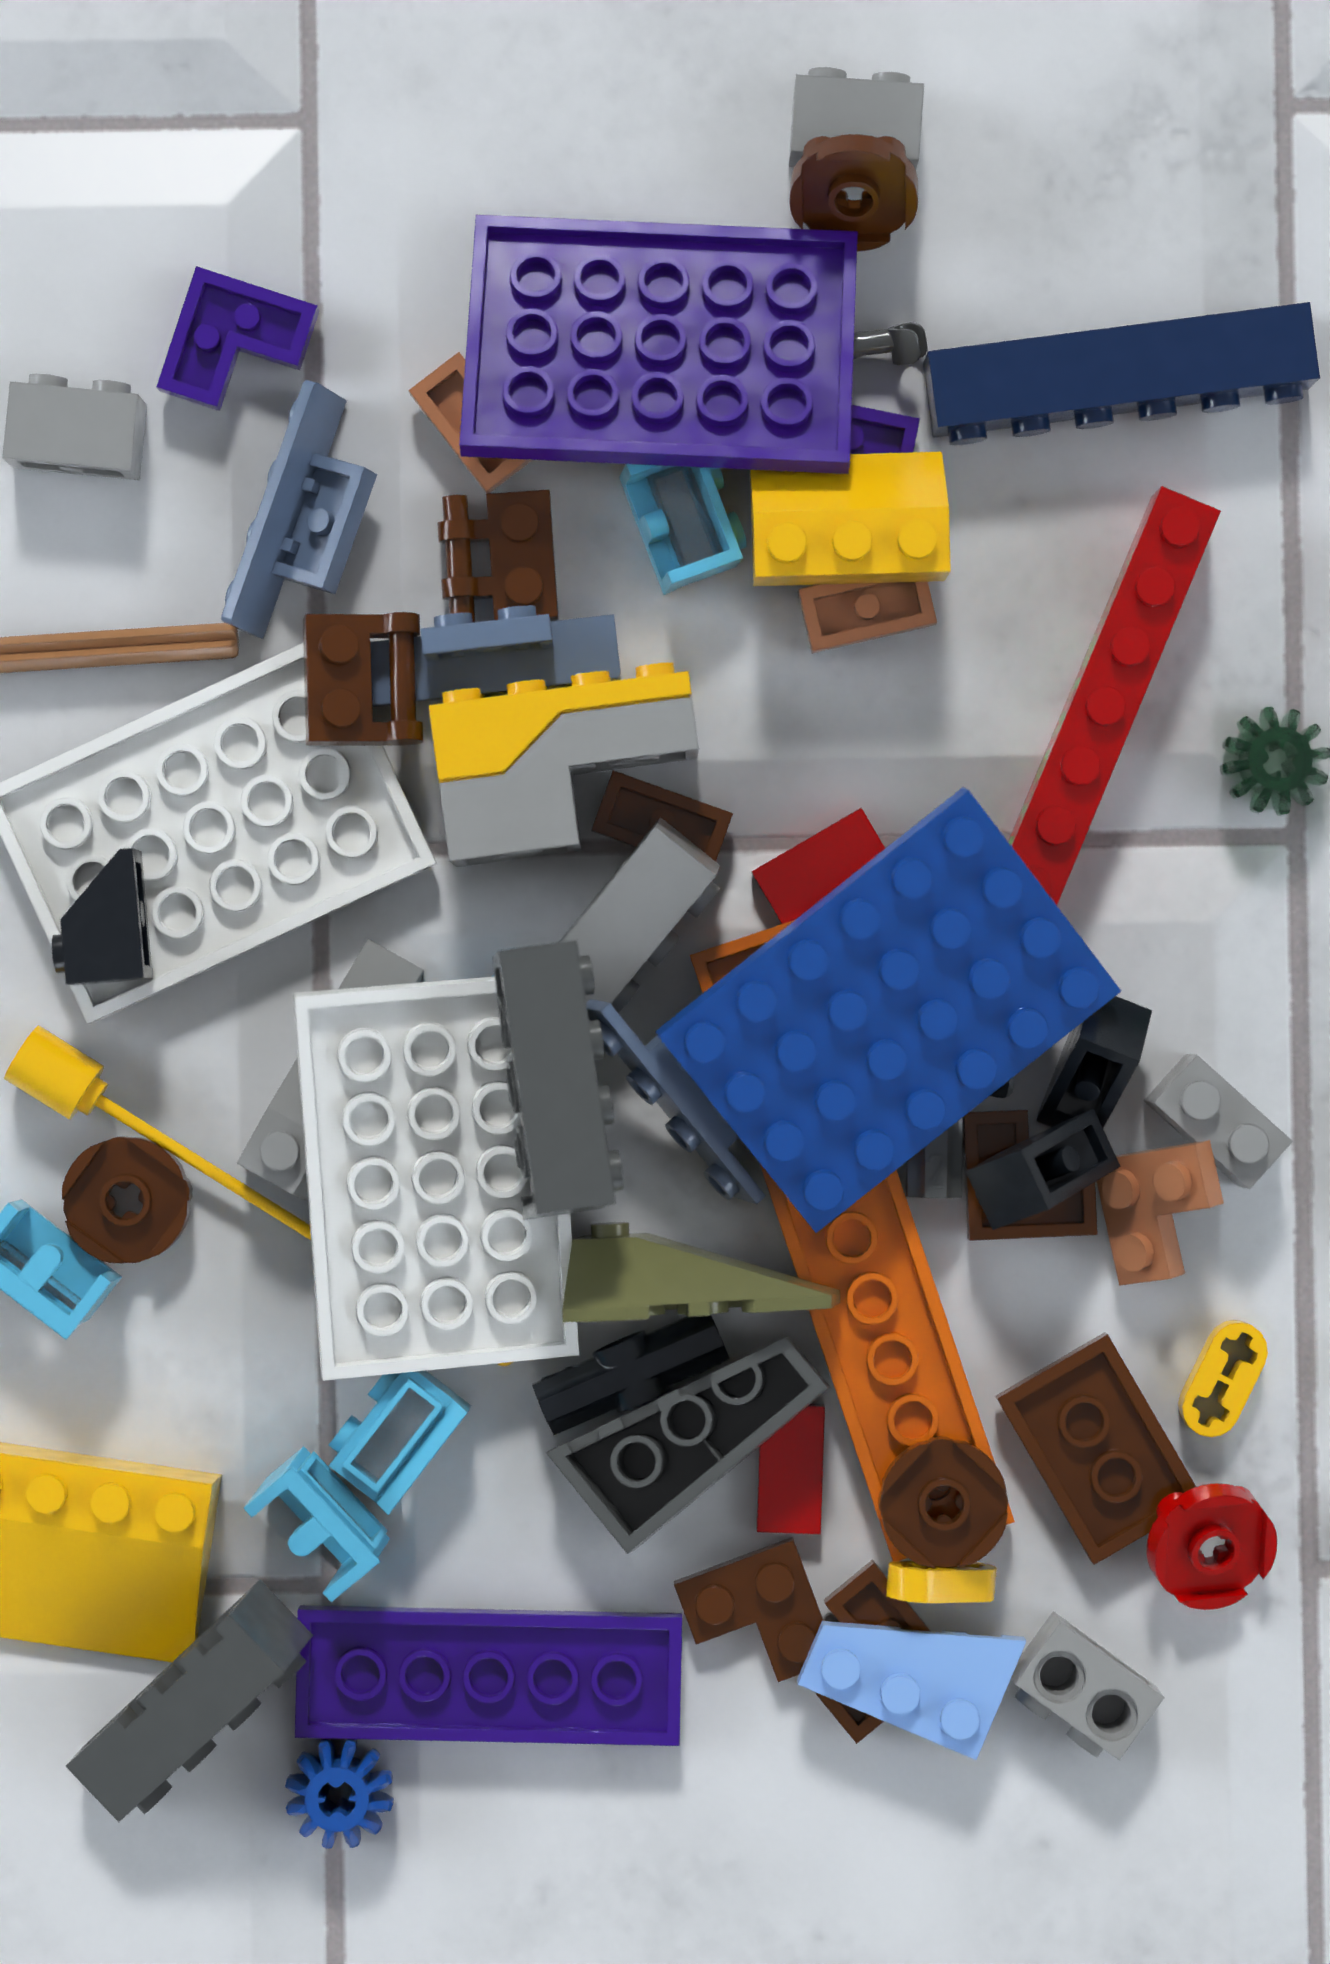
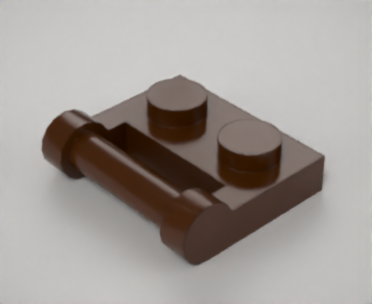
(341, 684)

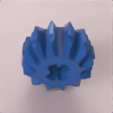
(343, 1814)

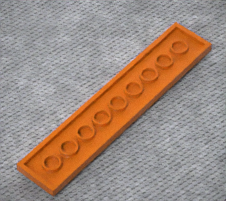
(889, 1332)

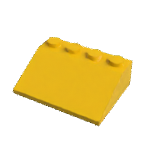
(103, 1551)

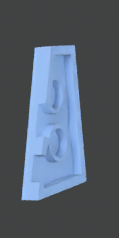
(918, 1680)

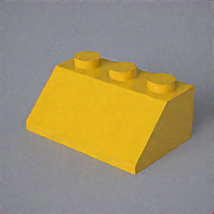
(852, 528)

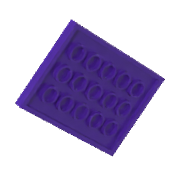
(660, 344)

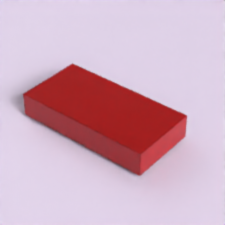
(817, 865)
(792, 1476)

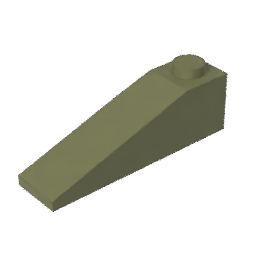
(644, 1274)

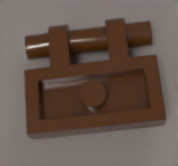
(520, 552)

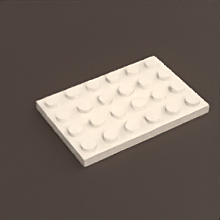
(231, 820)
(421, 1186)

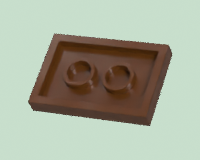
(1096, 1445)

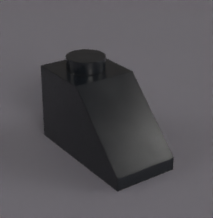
(107, 927)
(1096, 1063)
(1043, 1170)

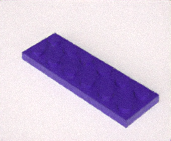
(490, 1675)

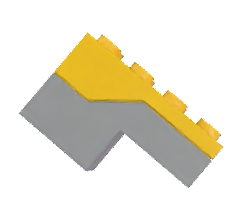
(513, 756)

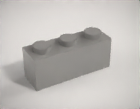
(639, 908)

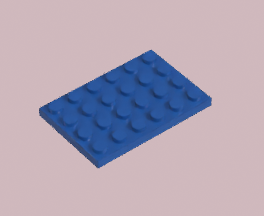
(889, 1010)

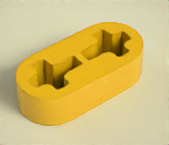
(1236, 1385)
(953, 1584)

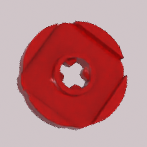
(1191, 1519)

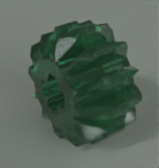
(1296, 765)

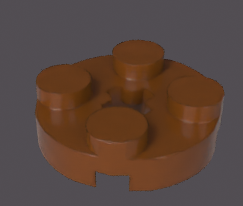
(861, 162)
(90, 1206)
(943, 1540)

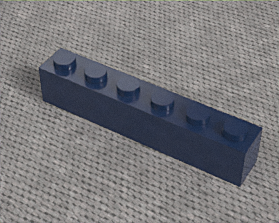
(1120, 372)

